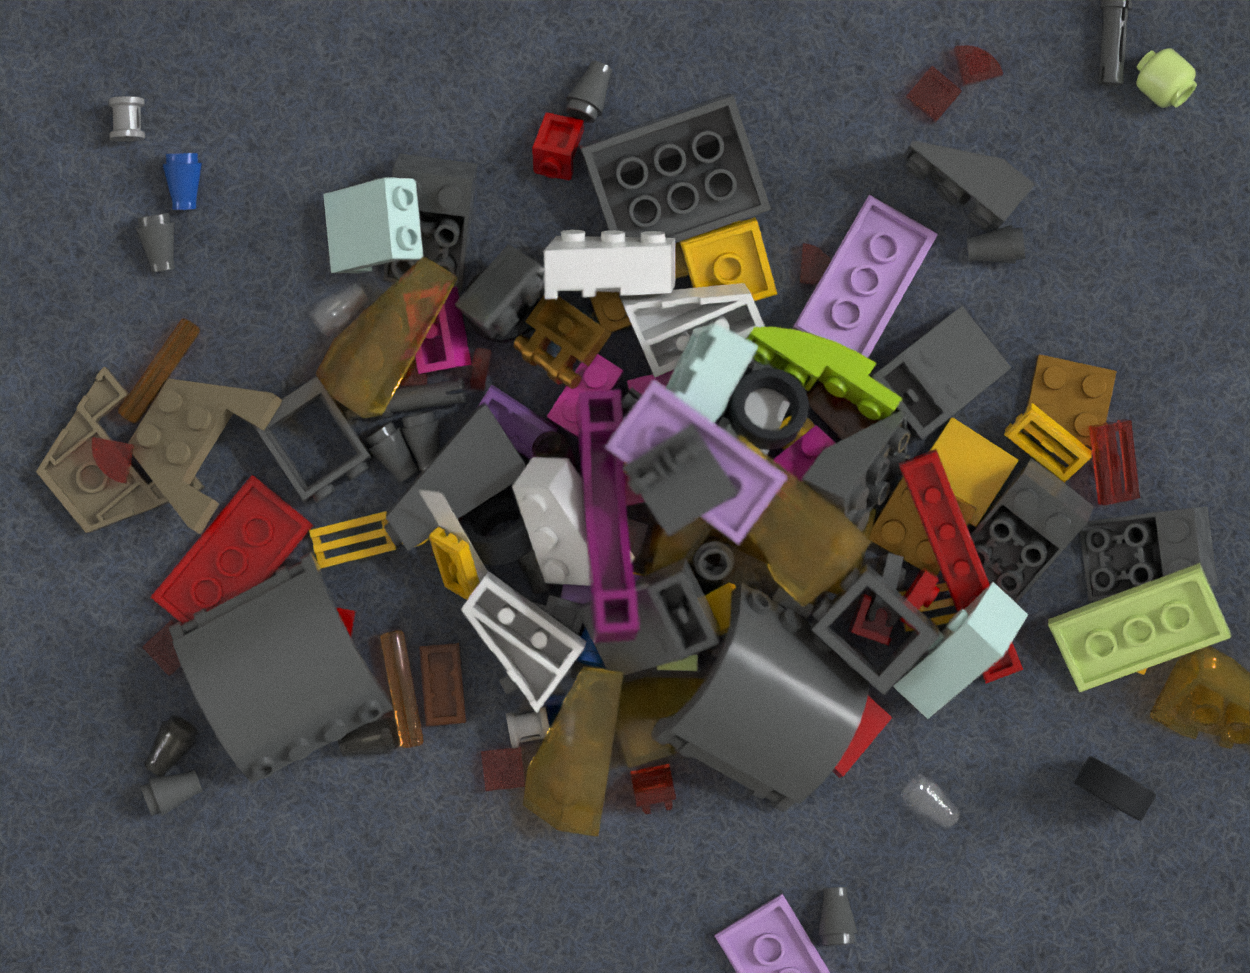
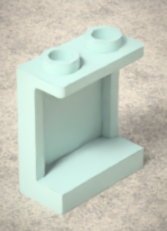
(373, 224)

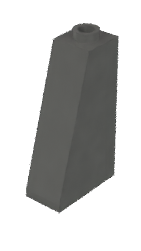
(466, 471)

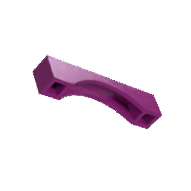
(606, 519)

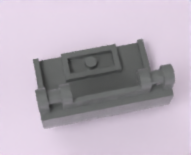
(278, 671)
(772, 706)

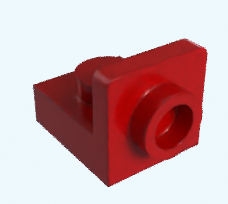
(557, 146)
(922, 592)

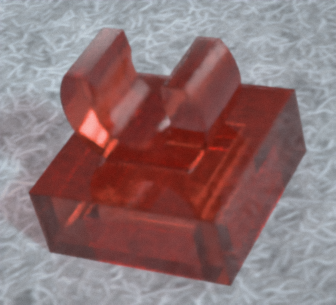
(653, 786)

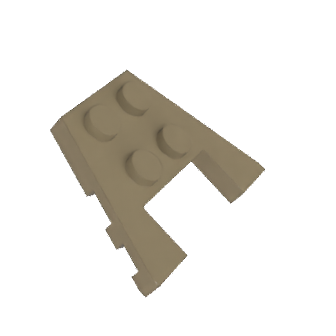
(181, 433)
(76, 478)

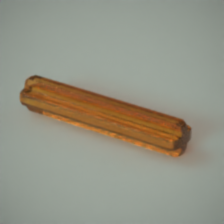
(159, 370)
(402, 689)

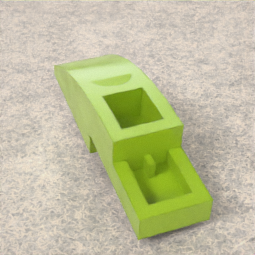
(835, 365)

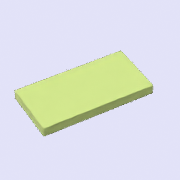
(1139, 628)

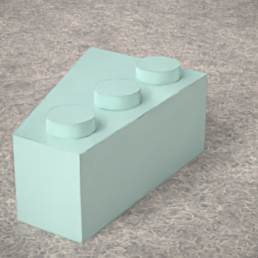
(710, 369)
(963, 651)

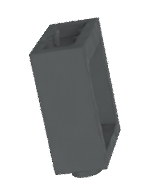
(291, 406)
(903, 657)

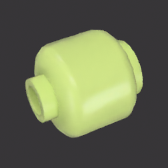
(1166, 78)

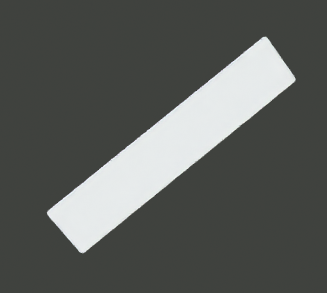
(447, 520)

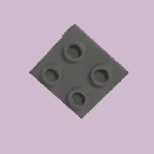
(680, 479)

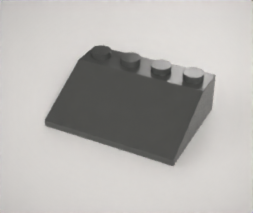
(677, 172)

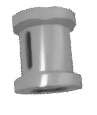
(126, 118)
(527, 726)

